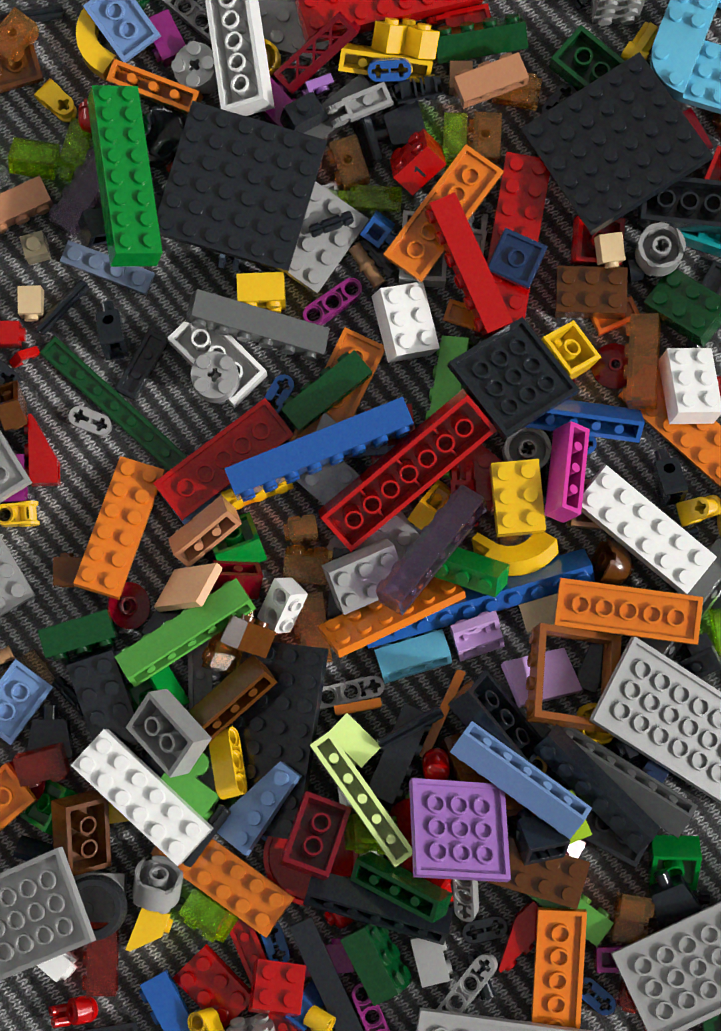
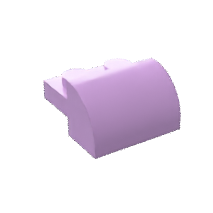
(477, 635)

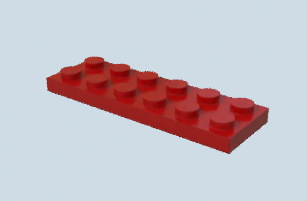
(203, 471)

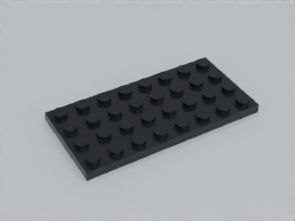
(283, 724)

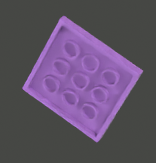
(459, 830)

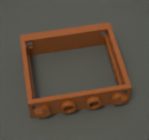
(536, 662)

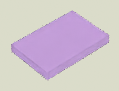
(559, 677)

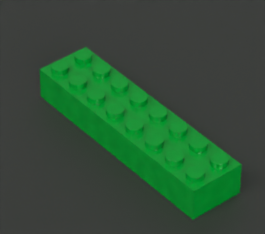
(124, 176)

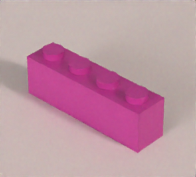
(567, 472)

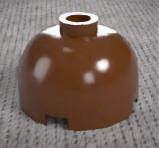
(612, 563)

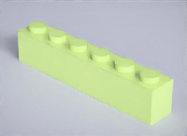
(362, 799)

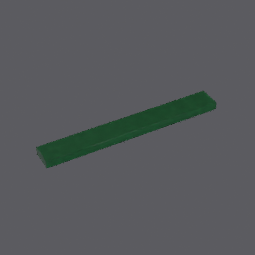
(112, 404)

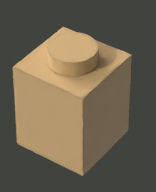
(609, 249)
(30, 302)

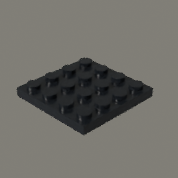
(513, 377)

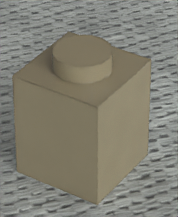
(35, 247)

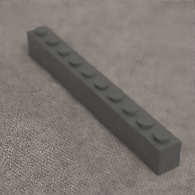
(657, 800)

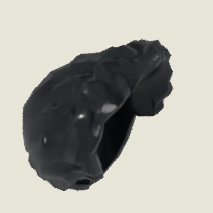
(162, 133)

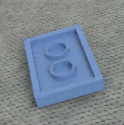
(123, 25)
(20, 698)

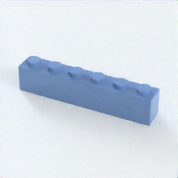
(521, 780)

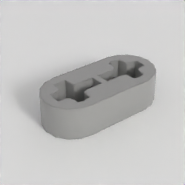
(92, 416)

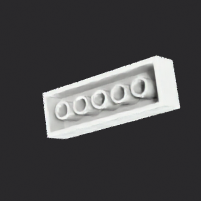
(239, 56)
(645, 530)
(142, 796)

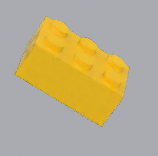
(517, 498)

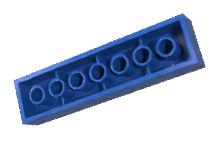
(319, 449)

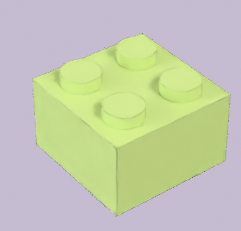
(354, 740)

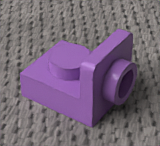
(318, 85)

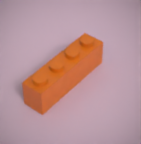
(153, 86)

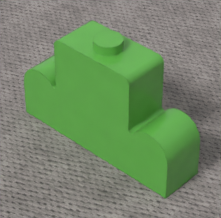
(193, 790)

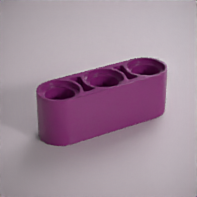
(337, 293)
(366, 1005)

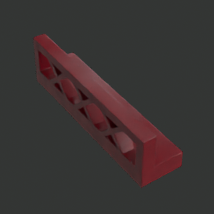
(322, 56)

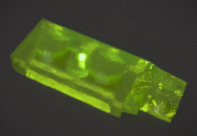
(73, 150)
(373, 198)

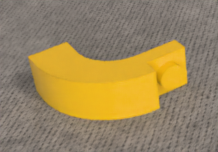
(93, 53)
(523, 558)

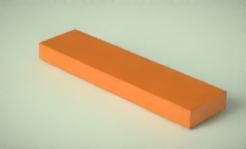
(436, 727)

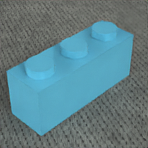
(413, 655)

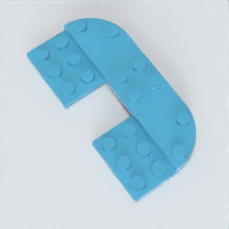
(684, 59)

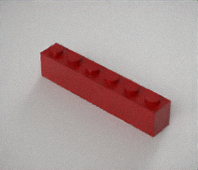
(468, 264)

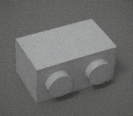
(431, 962)

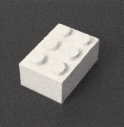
(405, 322)
(690, 386)

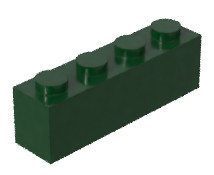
(481, 38)
(326, 391)
(401, 887)

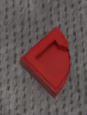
(25, 354)

